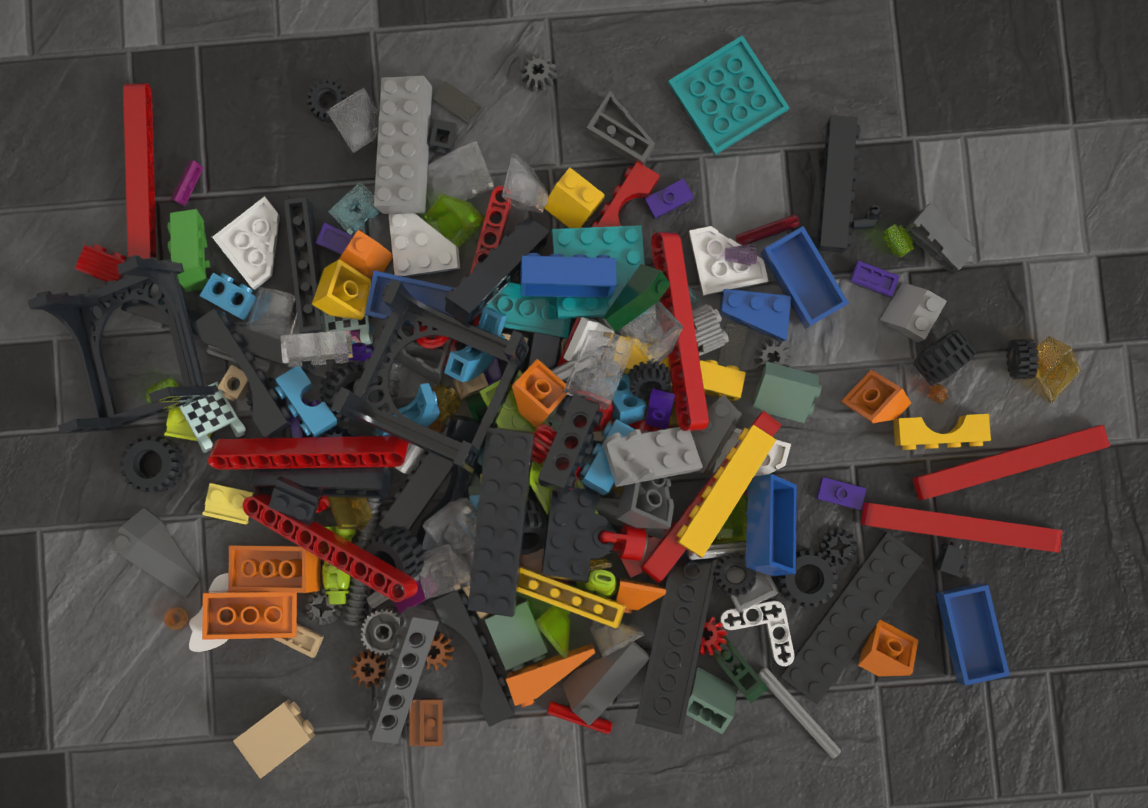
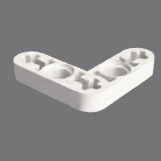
(771, 623)

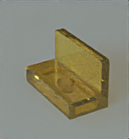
(350, 512)

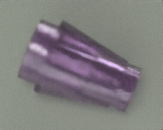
(742, 254)

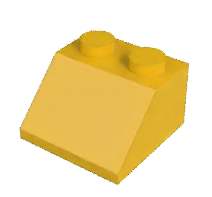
(574, 200)
(342, 291)

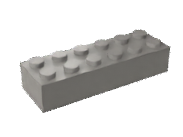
(403, 145)

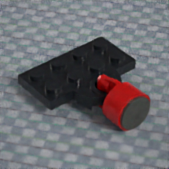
(581, 535)

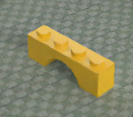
(969, 428)

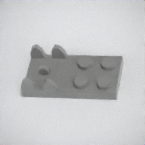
(651, 455)

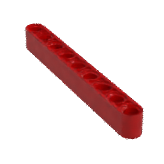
(139, 170)
(489, 229)
(684, 359)
(308, 452)
(1011, 462)
(961, 527)
(299, 533)
(668, 550)

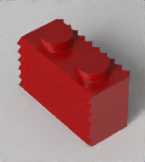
(99, 264)

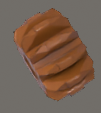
(442, 655)
(363, 674)

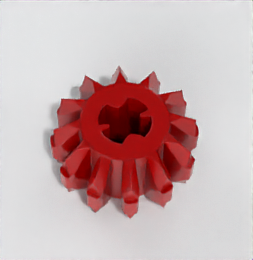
(542, 442)
(715, 630)

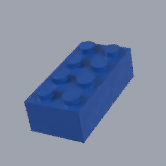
(567, 276)
(804, 277)
(425, 292)
(771, 525)
(972, 634)

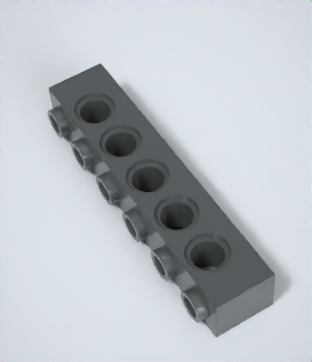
(389, 728)

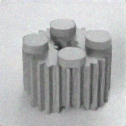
(708, 330)
(372, 629)

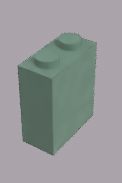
(786, 392)
(517, 637)
(711, 701)

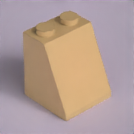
(274, 738)

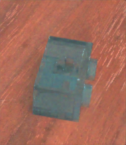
(346, 216)

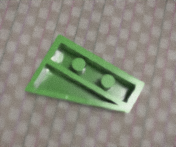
(187, 247)

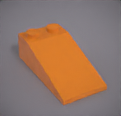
(273, 569)
(249, 615)
(537, 678)

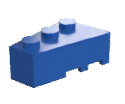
(759, 311)

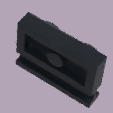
(294, 500)

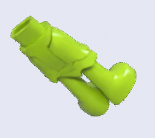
(335, 579)
(601, 582)

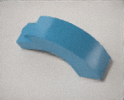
(470, 362)
(421, 410)

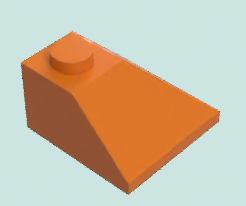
(366, 255)
(538, 393)
(877, 398)
(637, 594)
(888, 651)

